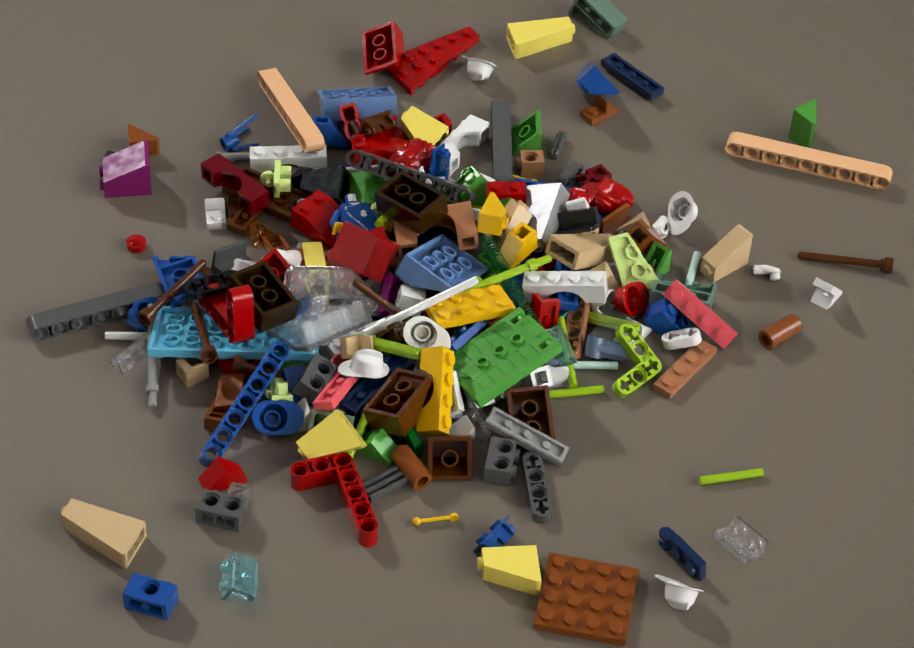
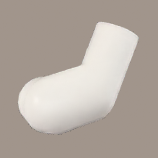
(659, 226)
(774, 272)

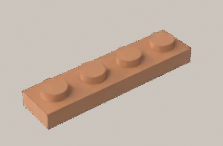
(684, 369)

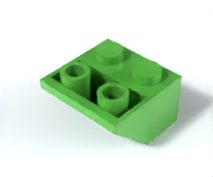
(474, 180)

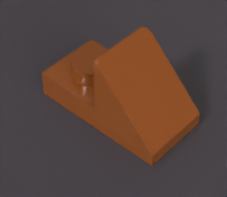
(598, 111)

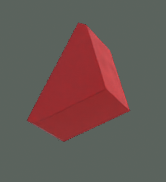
(221, 474)

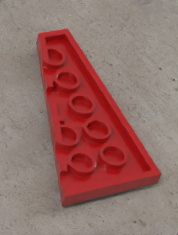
(431, 58)

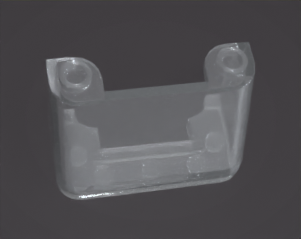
(317, 284)

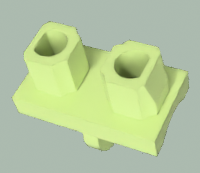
(279, 178)
(278, 390)

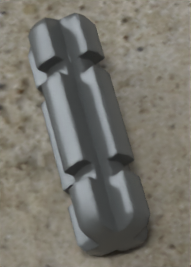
(557, 145)

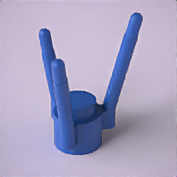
(230, 140)

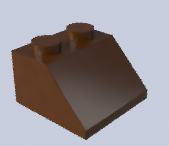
(449, 457)

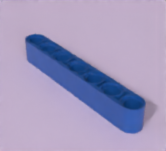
(250, 396)

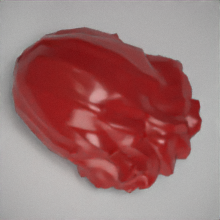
(414, 155)
(610, 196)

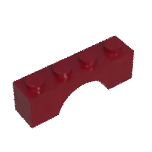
(221, 172)

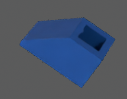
(331, 131)
(664, 317)

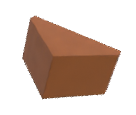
(137, 135)

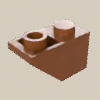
(644, 236)

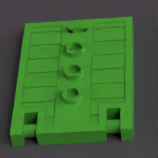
(503, 356)

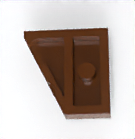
(238, 220)

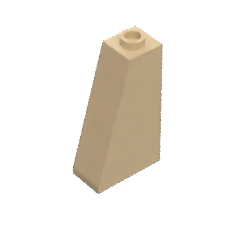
(579, 250)
(104, 530)

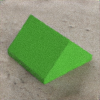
(803, 124)
(527, 134)

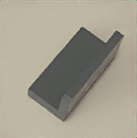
(224, 257)

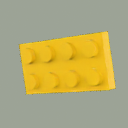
(471, 307)

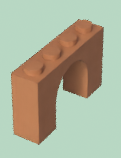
(458, 219)

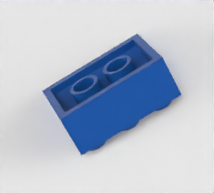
(594, 82)

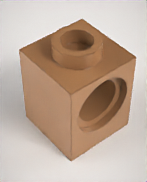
(531, 163)

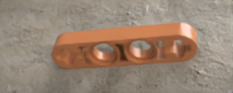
(580, 325)

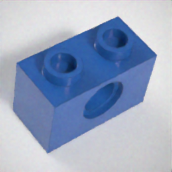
(150, 596)

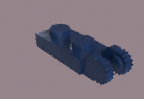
(682, 552)

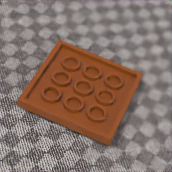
(586, 599)

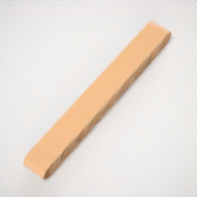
(291, 110)
(809, 160)

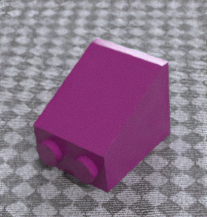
(127, 172)

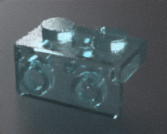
(238, 577)

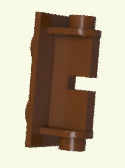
(376, 123)
(394, 333)

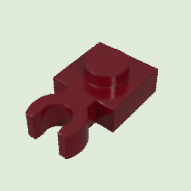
(593, 174)

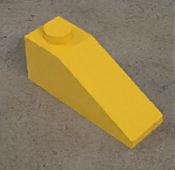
(492, 216)

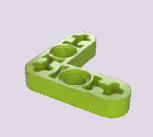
(642, 361)

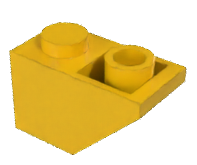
(518, 245)

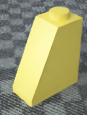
(421, 125)
(330, 436)
(512, 567)

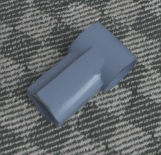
(601, 348)

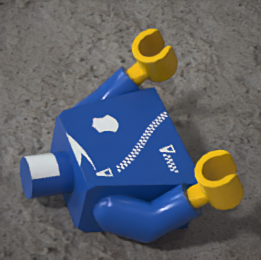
(356, 213)

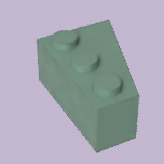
(600, 15)
(703, 292)

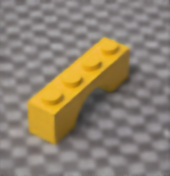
(436, 414)

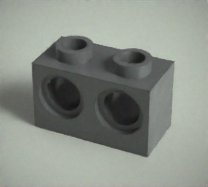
(314, 378)
(500, 461)
(221, 510)

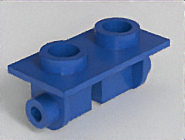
(439, 157)
(500, 531)

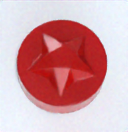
(136, 243)

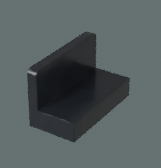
(579, 220)

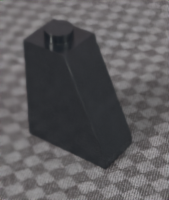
(332, 181)

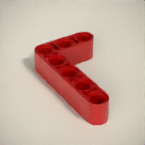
(232, 312)
(339, 469)

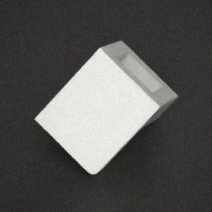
(559, 376)

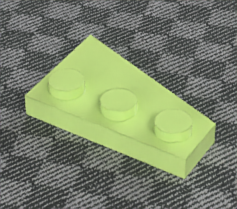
(629, 261)

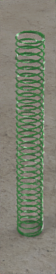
(512, 285)

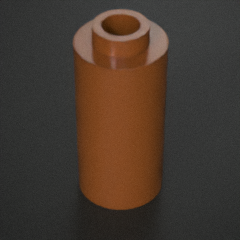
(780, 331)
(411, 467)

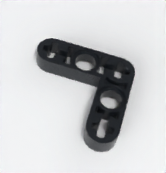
(219, 278)

